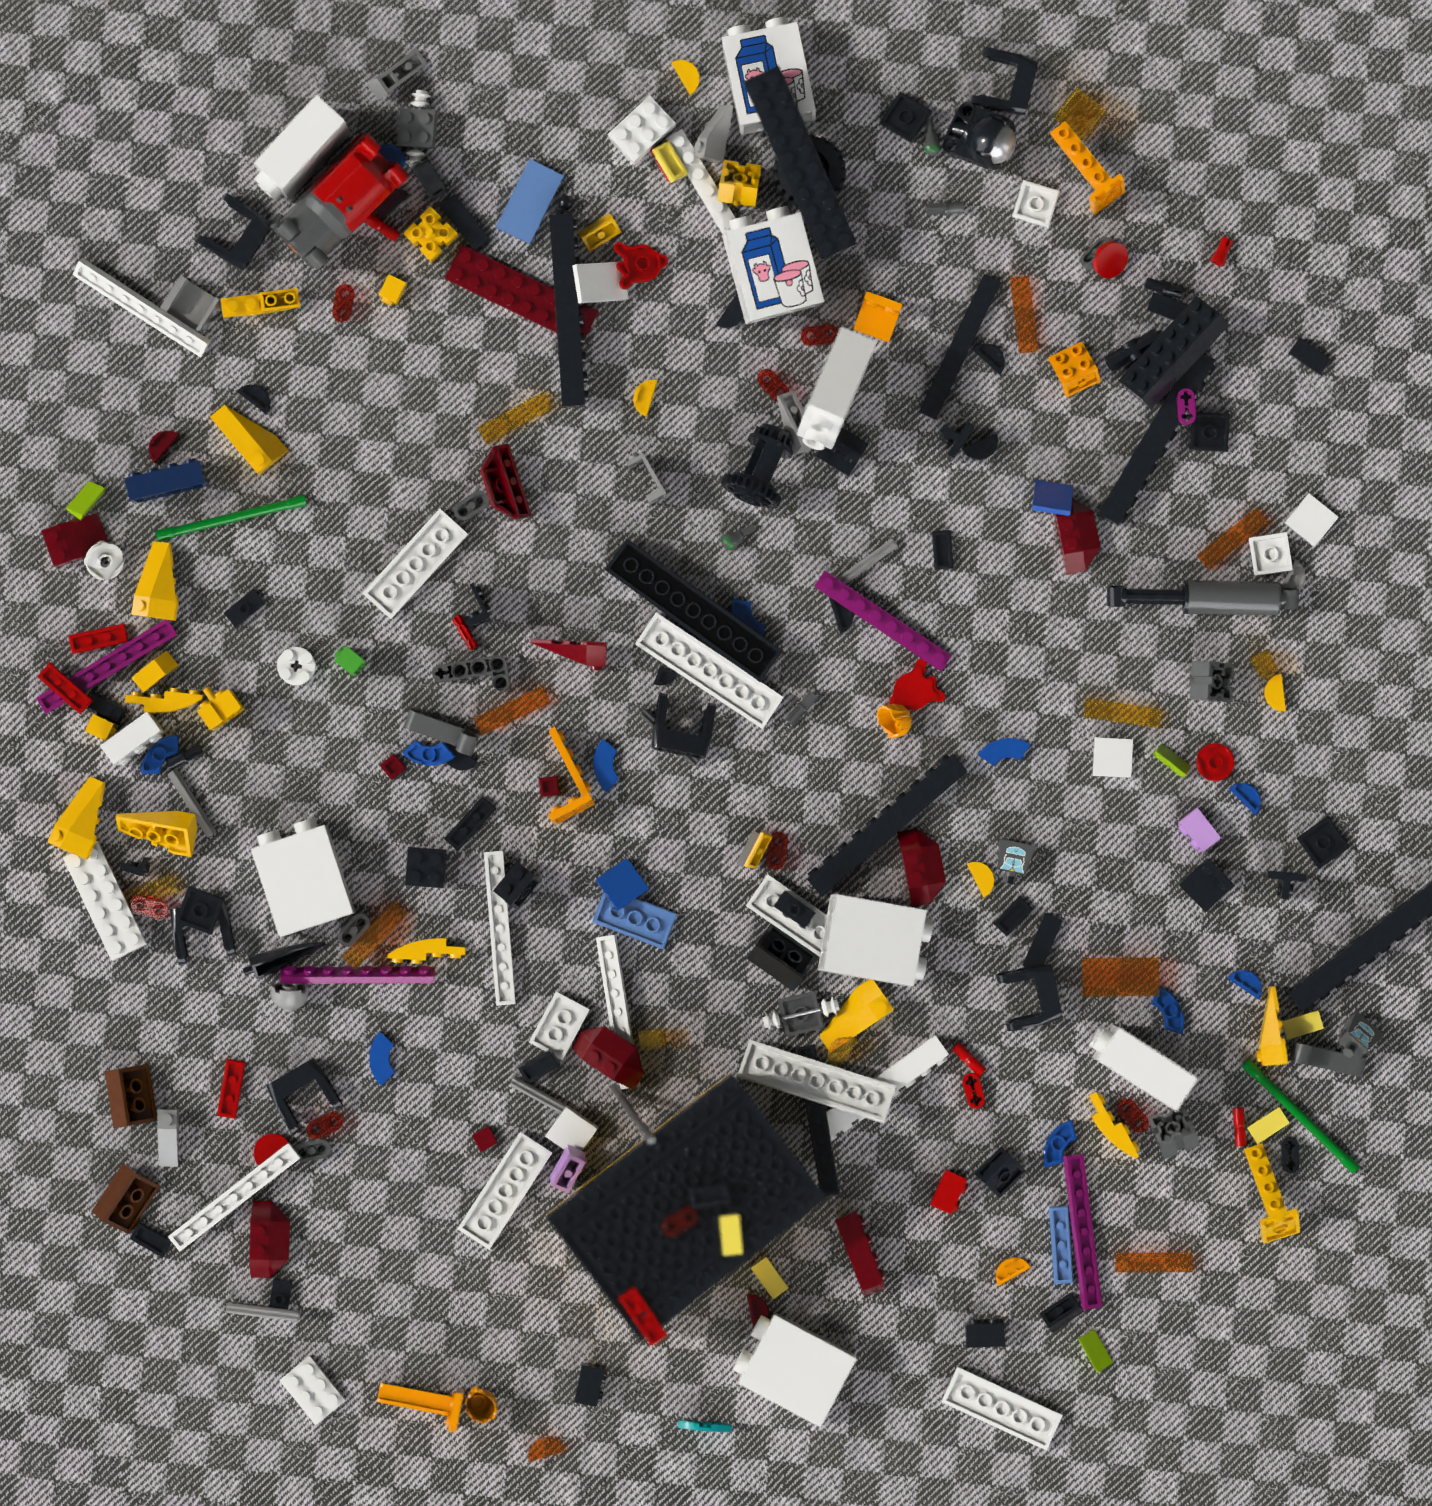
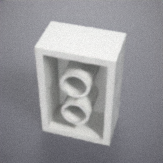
(641, 130)
(133, 739)

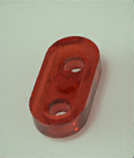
(341, 303)
(819, 335)
(773, 386)
(777, 851)
(150, 906)
(1132, 1115)
(325, 1125)
(679, 1221)

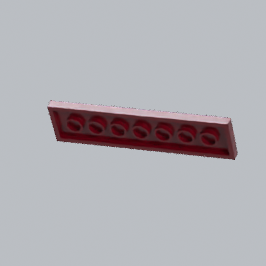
(510, 289)

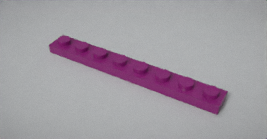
(882, 620)
(112, 662)
(363, 974)
(1082, 1231)

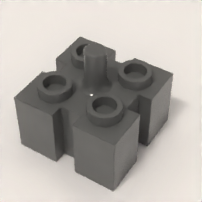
(1211, 681)
(1173, 1131)

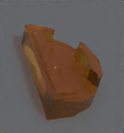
(545, 1447)

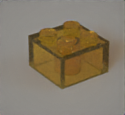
(1080, 114)

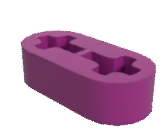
(1190, 405)

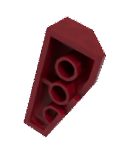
(585, 652)

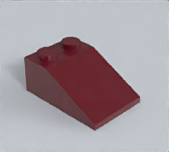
(73, 539)

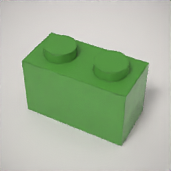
(349, 660)

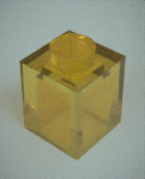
(1263, 665)
(652, 1038)

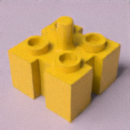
(739, 183)
(430, 234)
(219, 708)

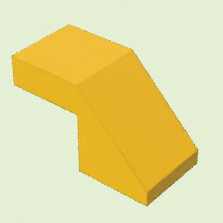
(155, 671)

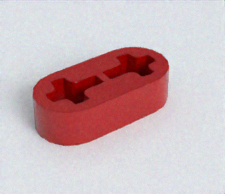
(978, 1089)

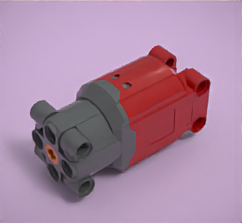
(339, 200)

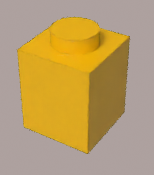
(392, 290)
(101, 727)

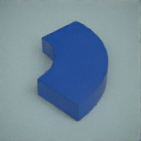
(742, 610)
(1004, 749)
(159, 753)
(429, 754)
(604, 765)
(1171, 1011)
(379, 1058)
(1057, 1143)

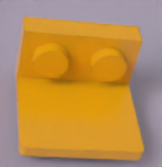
(877, 316)
(1075, 369)

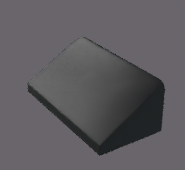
(1061, 1312)

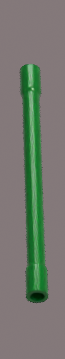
(172, 532)
(1256, 1073)

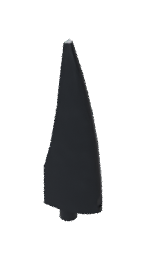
(274, 960)

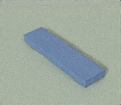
(1061, 1244)

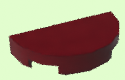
(161, 443)
(757, 1308)

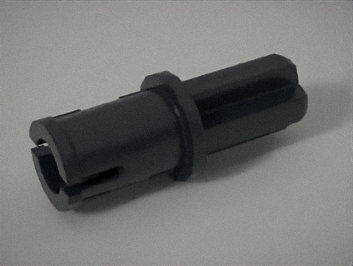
(1163, 288)
(184, 757)

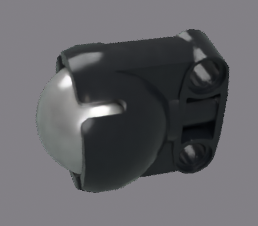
(980, 137)

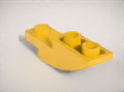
(260, 303)
(172, 700)
(418, 950)
(1116, 1132)

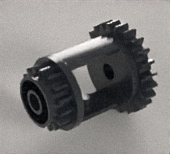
(754, 484)

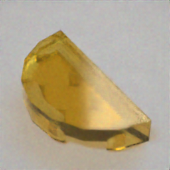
(840, 1049)

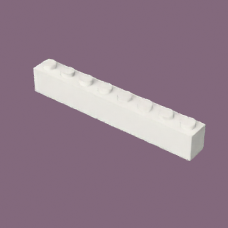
(899, 1074)

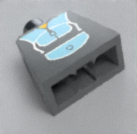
(1013, 858)
(1358, 1036)

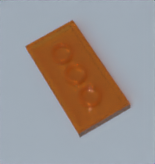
(1120, 976)

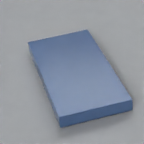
(529, 201)
(637, 920)

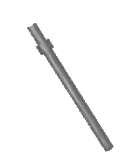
(644, 1131)

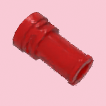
(1219, 257)

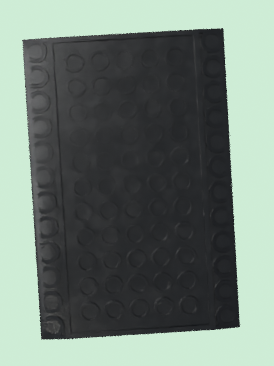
(619, 1213)

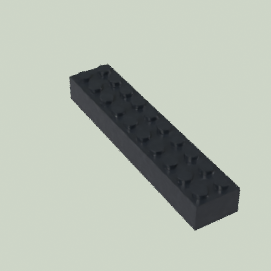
(800, 162)
(693, 610)

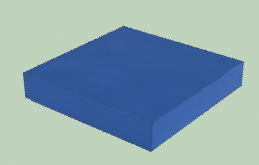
(1052, 497)
(622, 884)

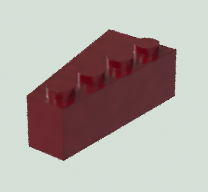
(860, 1254)

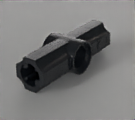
(1130, 350)

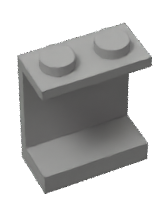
(191, 305)
(656, 495)

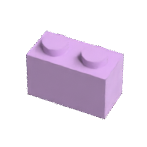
(1199, 830)
(567, 1168)

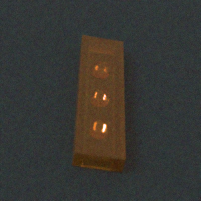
(1023, 314)
(1232, 538)
(512, 710)
(374, 935)
(1154, 1262)

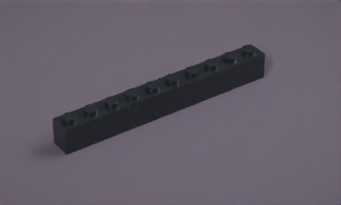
(567, 312)
(1153, 444)
(888, 824)
(1362, 950)

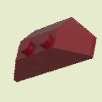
(504, 483)
(1077, 537)
(921, 866)
(610, 1055)
(268, 1239)

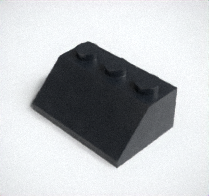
(782, 957)

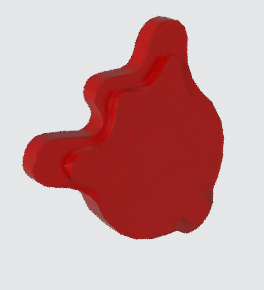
(639, 263)
(916, 690)

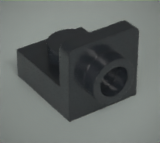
(132, 867)

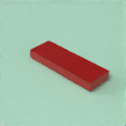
(98, 638)
(65, 688)
(231, 1088)
(648, 1323)

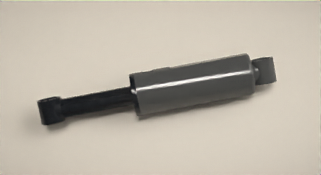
(1213, 597)

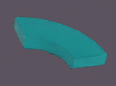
(704, 1426)

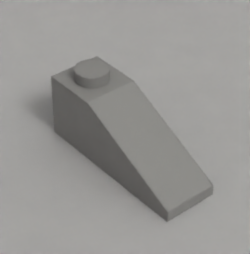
(397, 74)
(713, 139)
(792, 415)
(168, 1137)

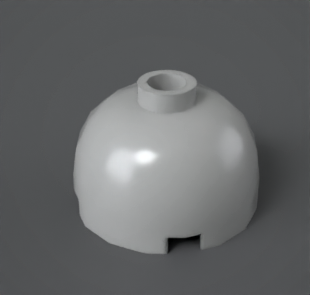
(289, 995)

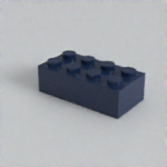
(166, 481)

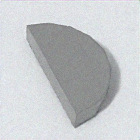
(1295, 578)
(747, 849)

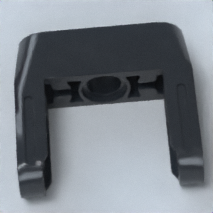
(1021, 86)
(249, 241)
(679, 742)
(179, 937)
(1046, 993)
(293, 1081)

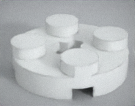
(114, 559)
(289, 657)

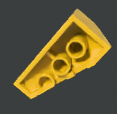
(252, 441)
(156, 589)
(77, 824)
(166, 828)
(859, 1012)
(1271, 1045)

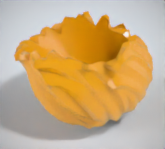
(894, 720)
(481, 1405)

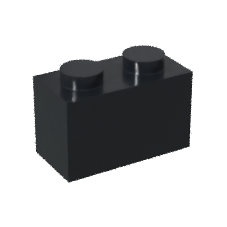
(984, 1333)
(589, 1385)

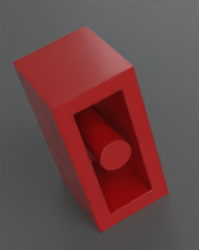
(949, 1191)

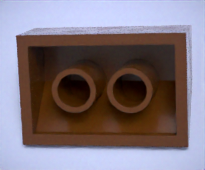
(131, 1096)
(125, 1198)

